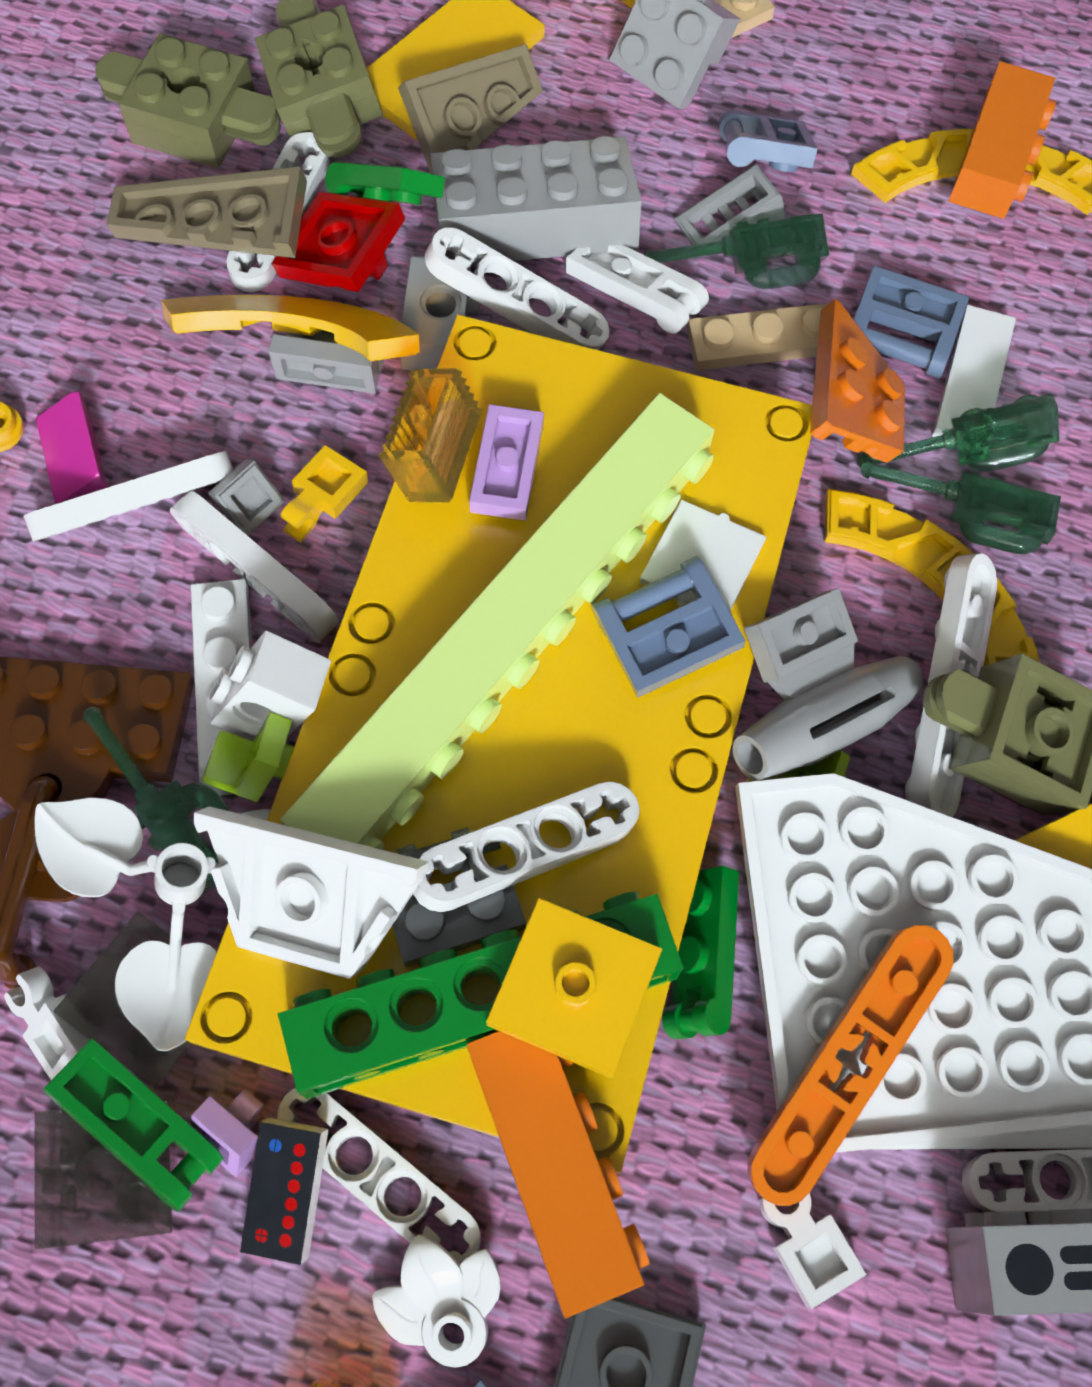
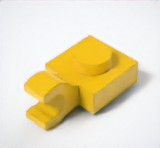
(325, 486)

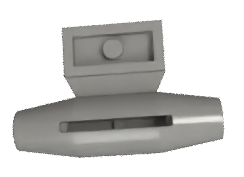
(827, 700)

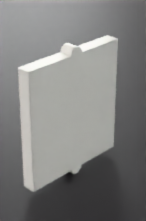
(721, 544)

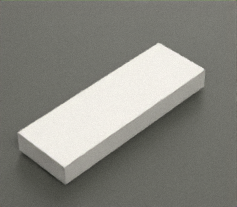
(975, 365)

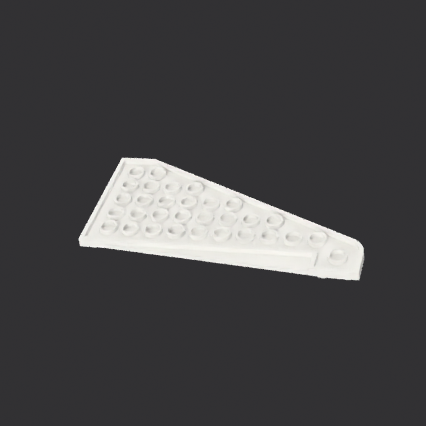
(1010, 1030)

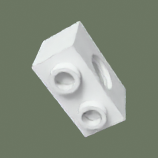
(267, 679)

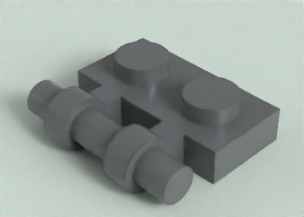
(428, 931)

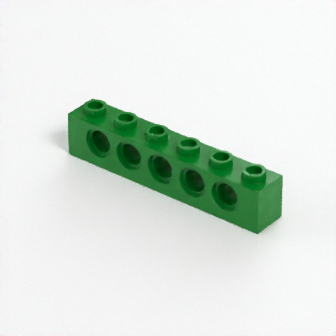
(313, 1024)

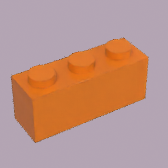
(1004, 141)

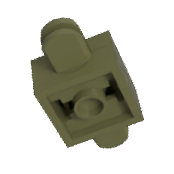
(318, 75)
(188, 100)
(1019, 732)

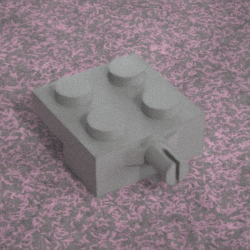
(673, 44)

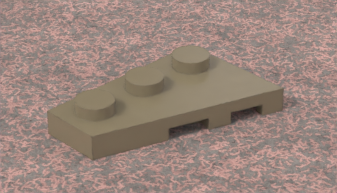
(469, 100)

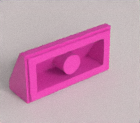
(70, 449)

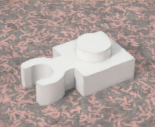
(47, 1035)
(814, 1253)

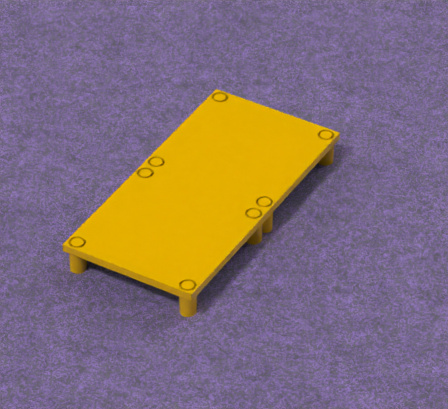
(558, 732)

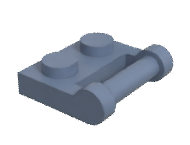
(767, 138)
(913, 309)
(676, 641)

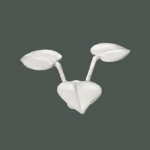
(84, 852)

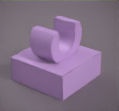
(230, 1128)

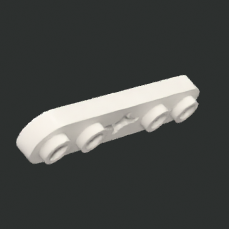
(959, 644)

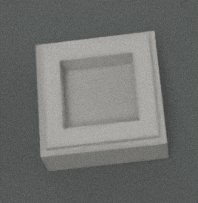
(246, 496)

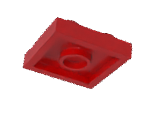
(342, 241)

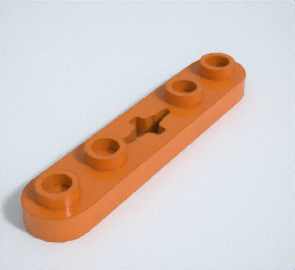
(813, 1117)

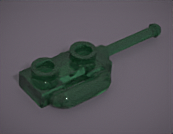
(755, 243)
(979, 431)
(983, 499)
(164, 810)

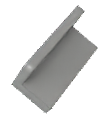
(322, 362)

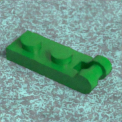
(383, 183)
(707, 952)
(132, 1123)

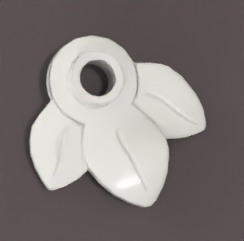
(437, 1293)

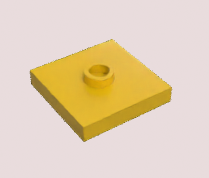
(574, 988)

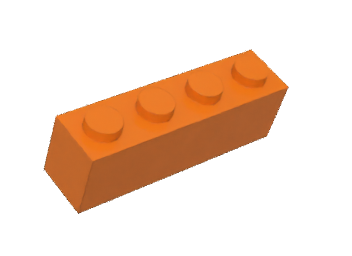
(558, 1174)

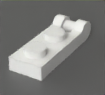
(640, 284)

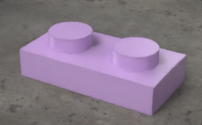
(506, 462)

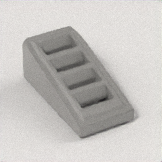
(746, 185)

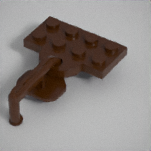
(52, 746)

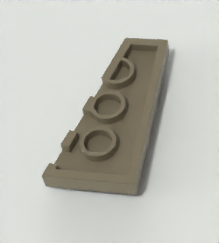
(223, 212)

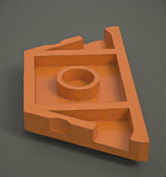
(855, 389)

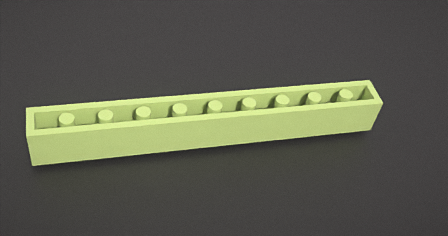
(505, 630)

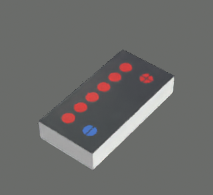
(284, 1191)

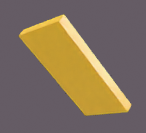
(448, 38)

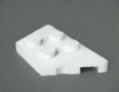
(305, 891)

